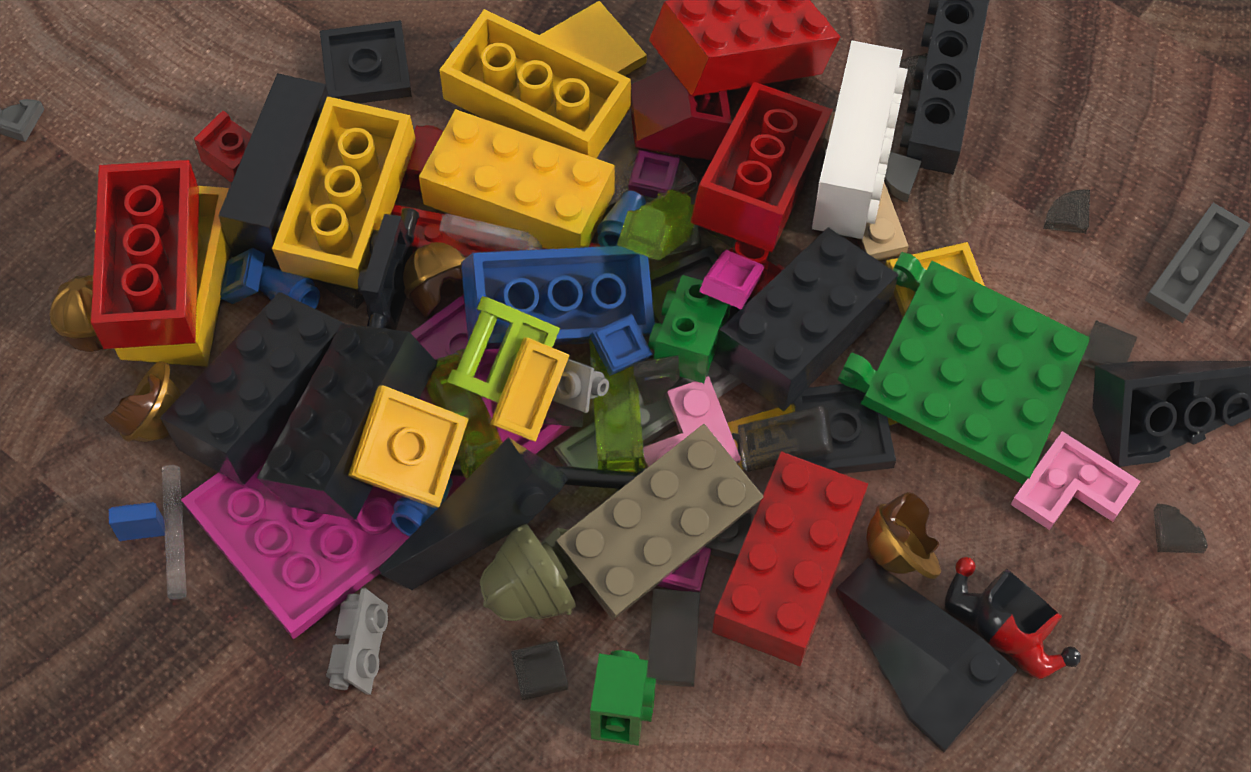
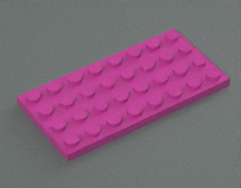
(312, 560)

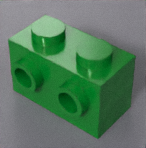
(689, 328)
(621, 697)

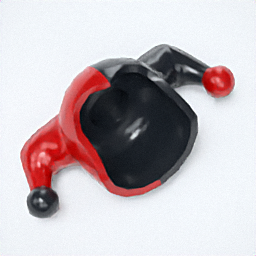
(1009, 619)

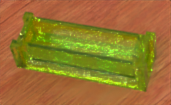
(658, 225)
(617, 420)
(479, 437)

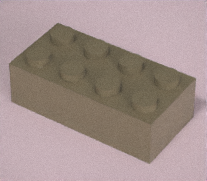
(658, 521)

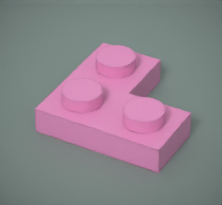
(692, 407)
(1070, 472)

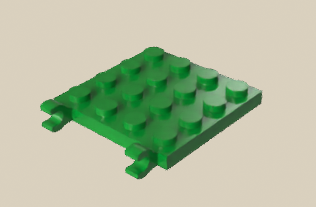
(971, 369)

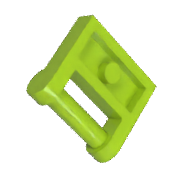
(520, 326)

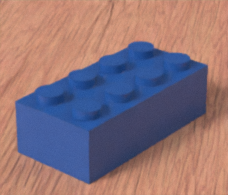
(563, 287)

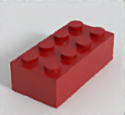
(742, 42)
(761, 166)
(146, 255)
(789, 558)

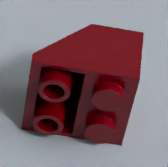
(674, 121)

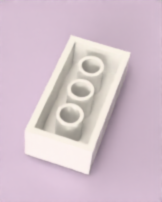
(860, 140)

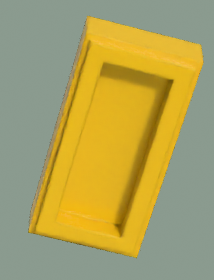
(529, 389)

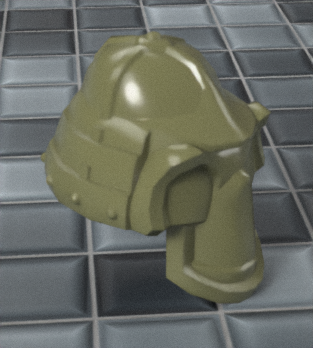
(528, 578)

